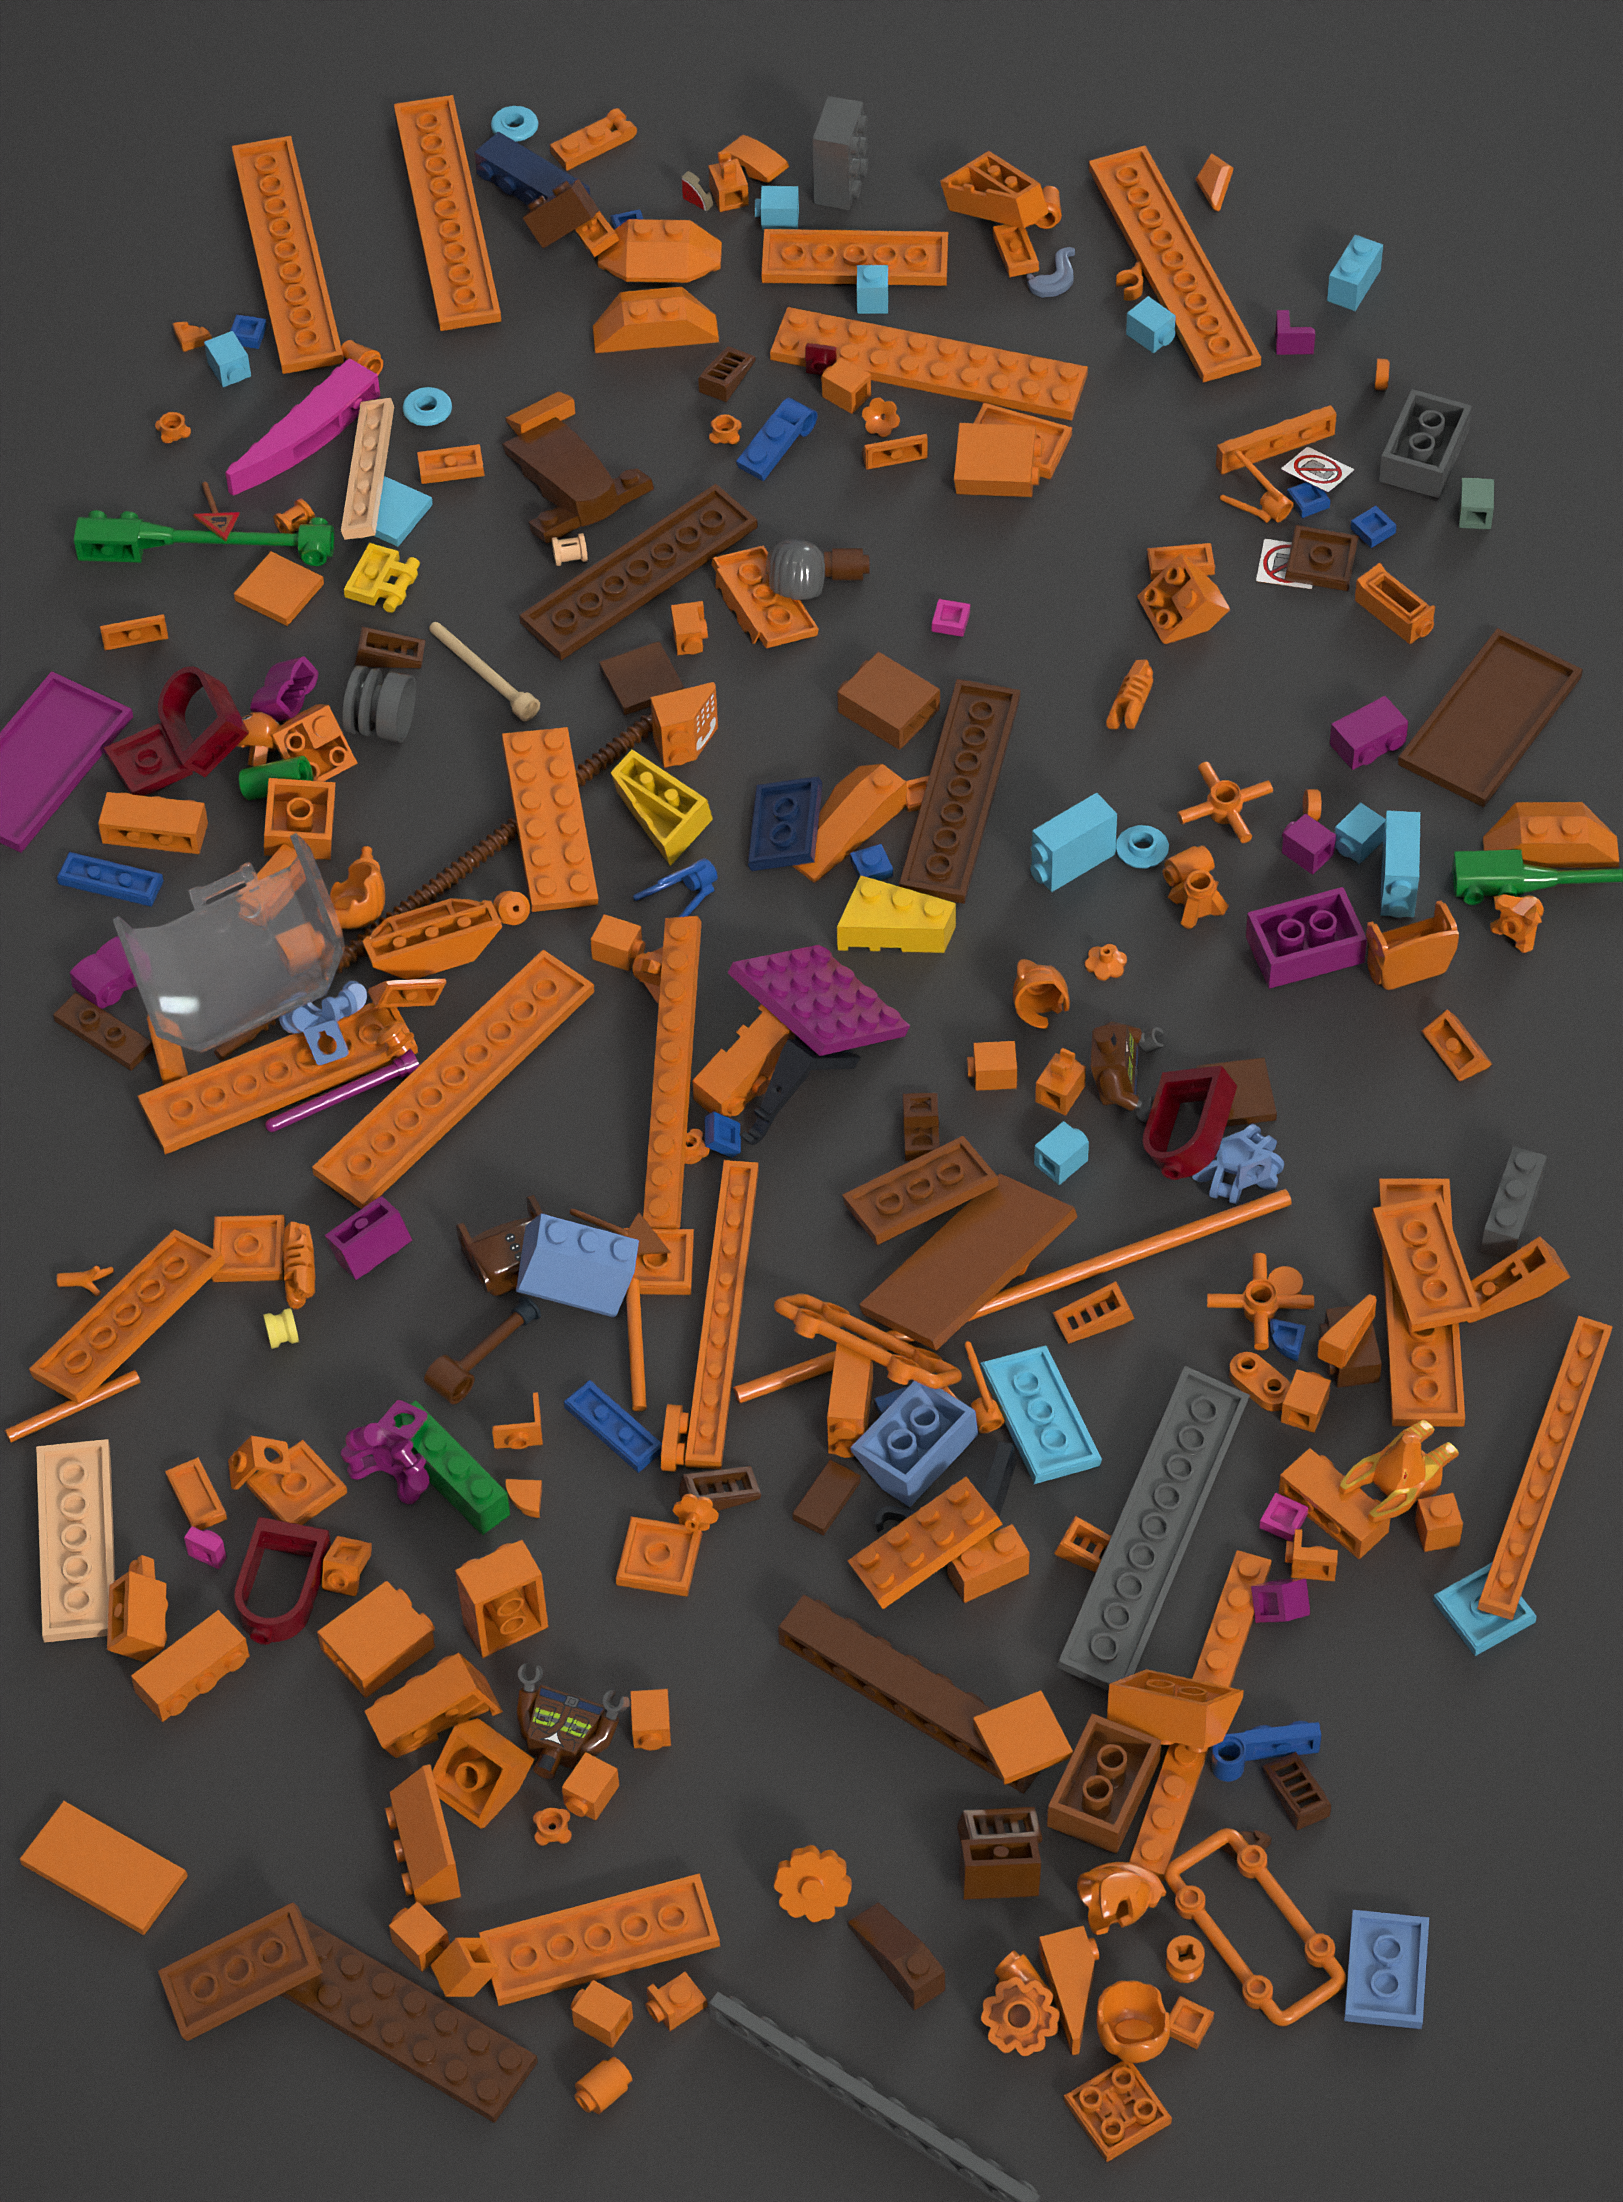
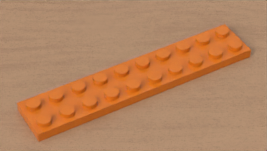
(447, 213)
(287, 255)
(1174, 263)
(936, 363)
(453, 1080)

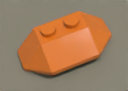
(661, 251)
(654, 321)
(1555, 835)
(432, 938)

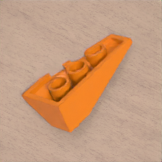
(853, 814)

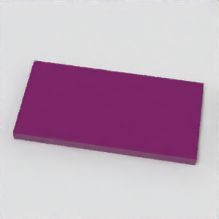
(50, 751)

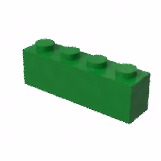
(458, 1474)

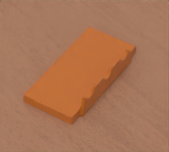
(757, 607)

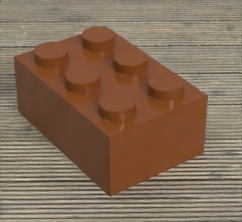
(1104, 1783)

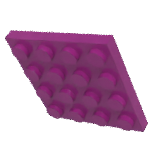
(819, 999)

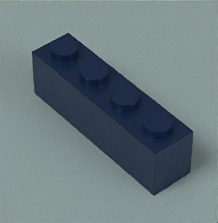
(518, 169)

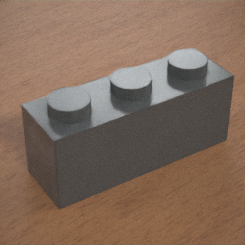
(1513, 1203)

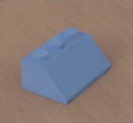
(576, 1264)
(915, 1441)

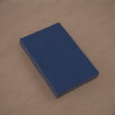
(785, 823)

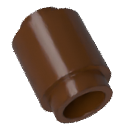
(846, 563)

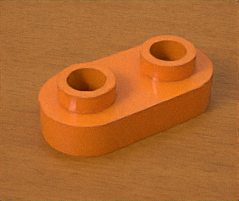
(1258, 1380)
(672, 1450)

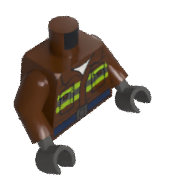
(1116, 1064)
(563, 1725)

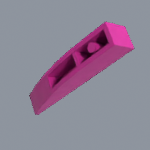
(307, 426)

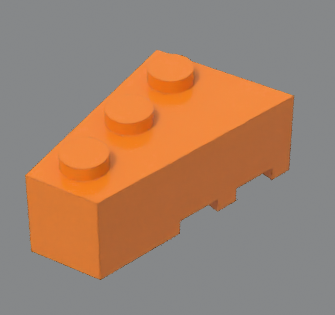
(995, 192)

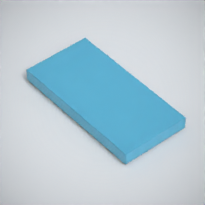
(1040, 1414)

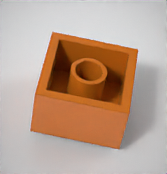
(301, 809)

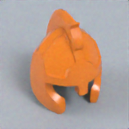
(1039, 991)
(1118, 1894)

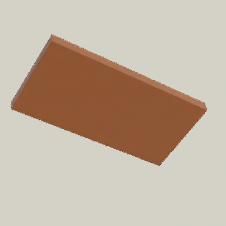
(968, 1262)

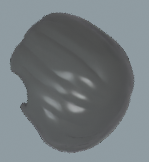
(796, 569)

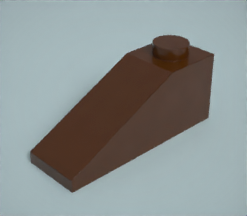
(900, 1955)

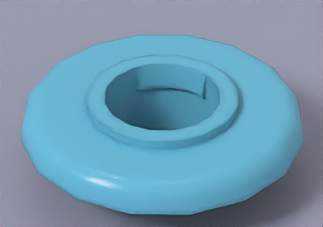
(515, 115)
(427, 397)
(1139, 857)

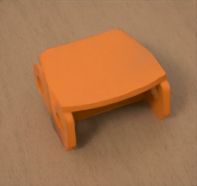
(1412, 950)

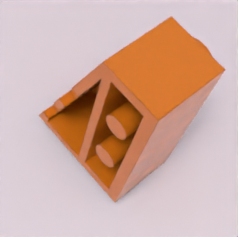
(743, 1070)
(431, 1704)

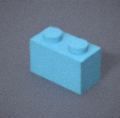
(1355, 272)

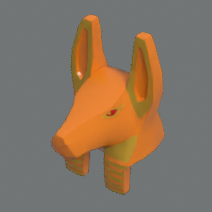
(1401, 1471)

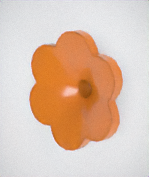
(875, 418)
(1106, 962)
(695, 1512)

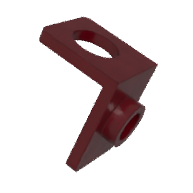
(819, 357)

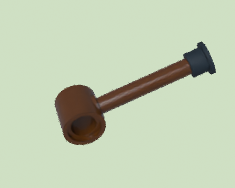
(452, 1378)

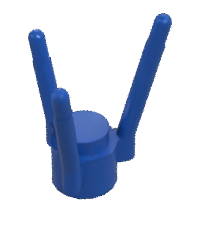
(696, 877)

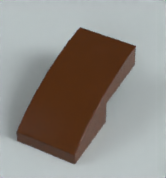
(920, 1124)

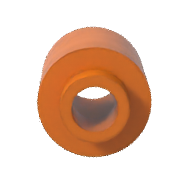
(1182, 864)
(602, 2085)

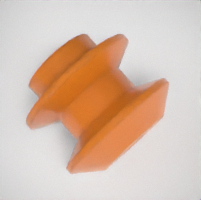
(512, 907)
(395, 1038)

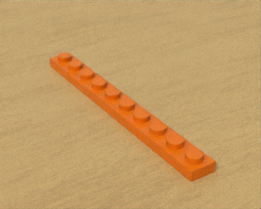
(672, 1073)
(722, 1315)
(1544, 1468)
(1216, 1666)

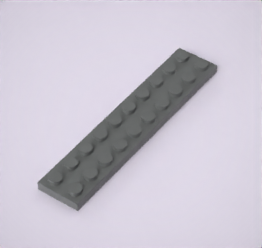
(1153, 1530)

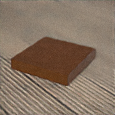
(1321, 558)
(639, 676)
(1253, 1095)

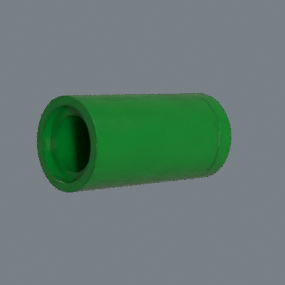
(255, 779)

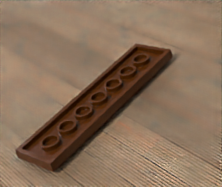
(638, 571)
(960, 790)
(412, 2027)

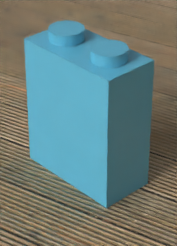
(1073, 842)
(1400, 864)

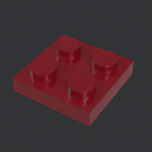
(146, 761)

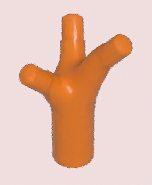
(84, 1279)

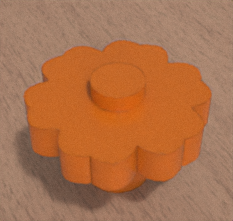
(812, 1883)
(1020, 2016)

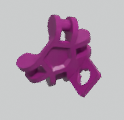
(390, 1451)

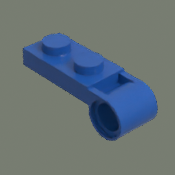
(776, 437)
(1263, 1743)

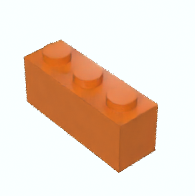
(153, 822)
(1344, 1517)
(190, 1666)

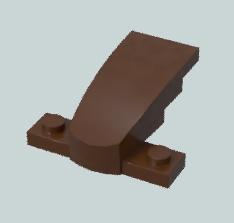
(571, 479)

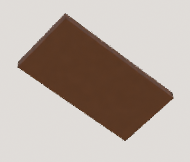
(1490, 717)

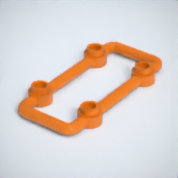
(827, 1319)
(1256, 1989)

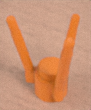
(1273, 502)
(986, 1408)

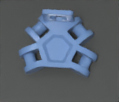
(314, 1020)
(1240, 1156)

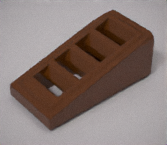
(723, 389)
(371, 655)
(702, 1481)
(1308, 1814)
(982, 1818)

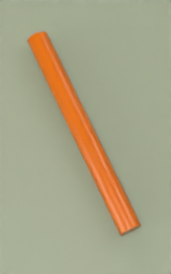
(636, 1346)
(70, 1407)

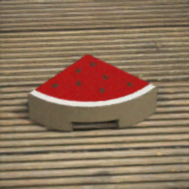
(694, 193)

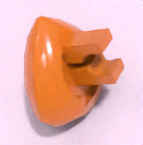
(259, 738)

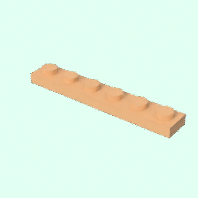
(367, 469)

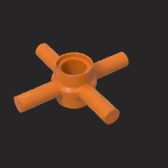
(1224, 802)
(1257, 1312)

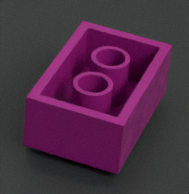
(1306, 937)

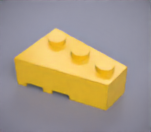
(661, 804)
(895, 918)

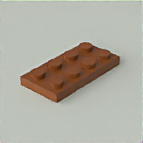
(920, 1190)
(240, 1971)

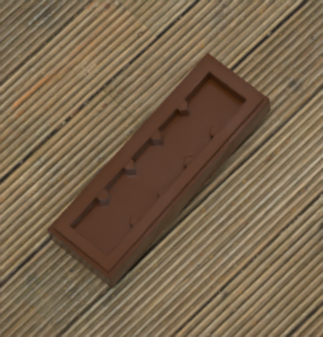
(103, 1031)

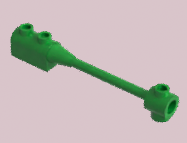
(126, 537)
(1503, 872)

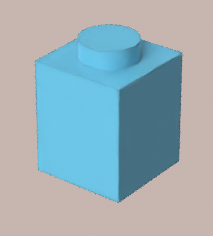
(778, 207)
(872, 289)
(1151, 324)
(227, 359)
(1359, 833)
(1061, 1152)

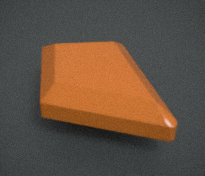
(1214, 180)

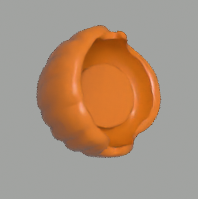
(360, 897)
(1132, 2021)

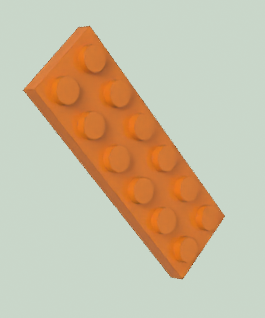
(834, 256)
(549, 819)
(127, 1316)
(601, 1939)

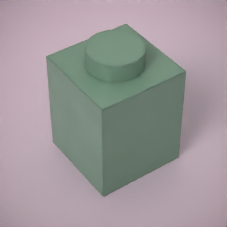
(1476, 503)

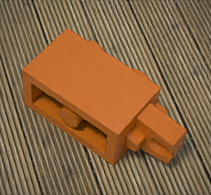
(137, 1612)

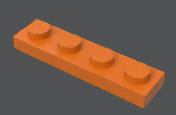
(1277, 439)

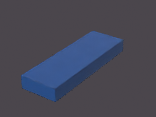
(110, 879)
(613, 1426)

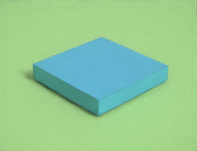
(399, 511)
(1476, 1627)

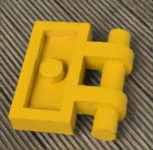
(373, 572)

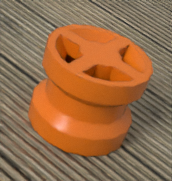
(1185, 1968)

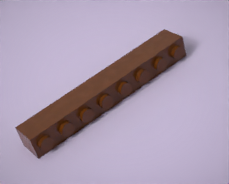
(889, 1680)

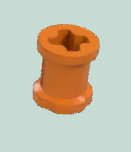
(300, 510)

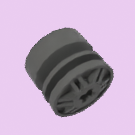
(379, 703)

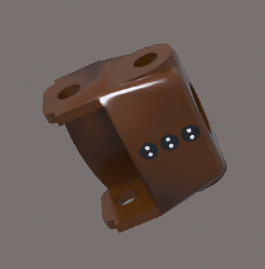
(497, 1251)

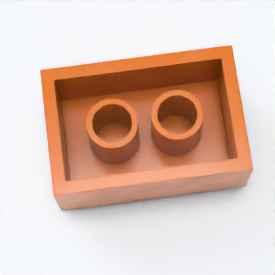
(502, 1598)

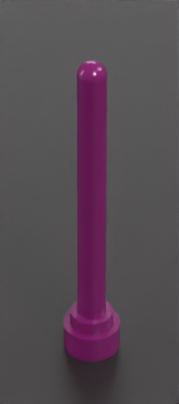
(401, 1067)

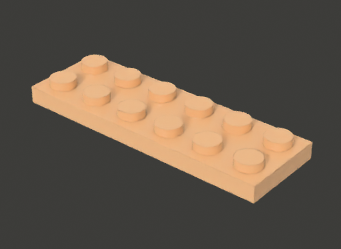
(75, 1539)

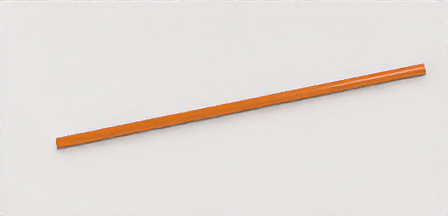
(1045, 1284)

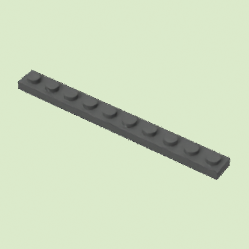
(862, 2098)

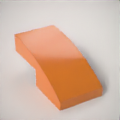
(757, 158)

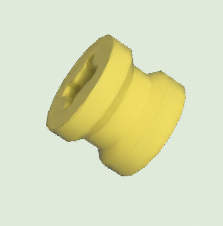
(281, 1328)

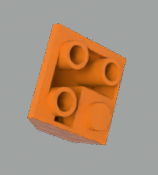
(1182, 601)
(318, 738)

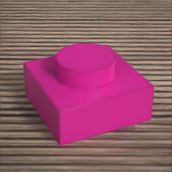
(951, 617)
(1283, 1517)
(205, 1547)

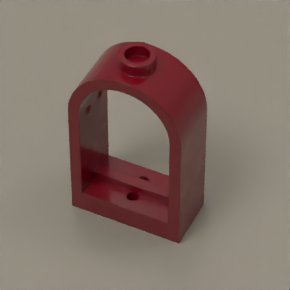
(218, 738)
(1181, 1087)
(290, 1539)

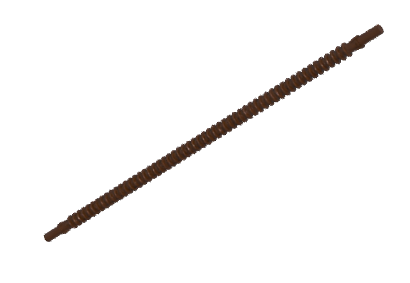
(471, 859)

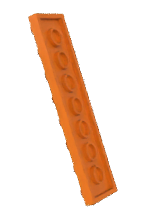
(265, 1080)
(1426, 1362)

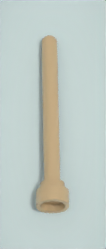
(523, 704)

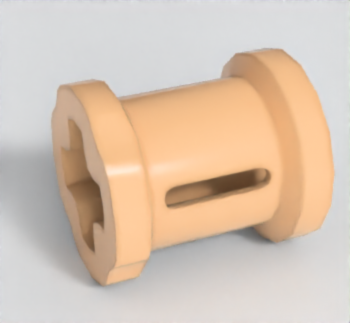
(569, 549)

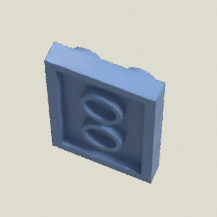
(1386, 1969)

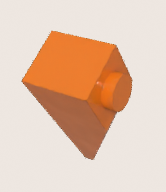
(1519, 1278)
(1069, 1968)

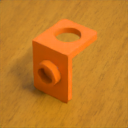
(520, 1435)
(251, 1457)

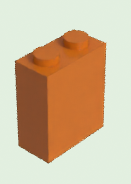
(997, 460)
(848, 1400)
(377, 1638)

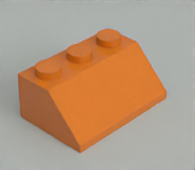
(1174, 1708)
(423, 1839)

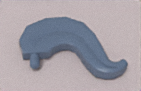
(1057, 282)

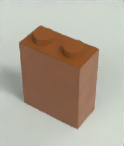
(888, 700)

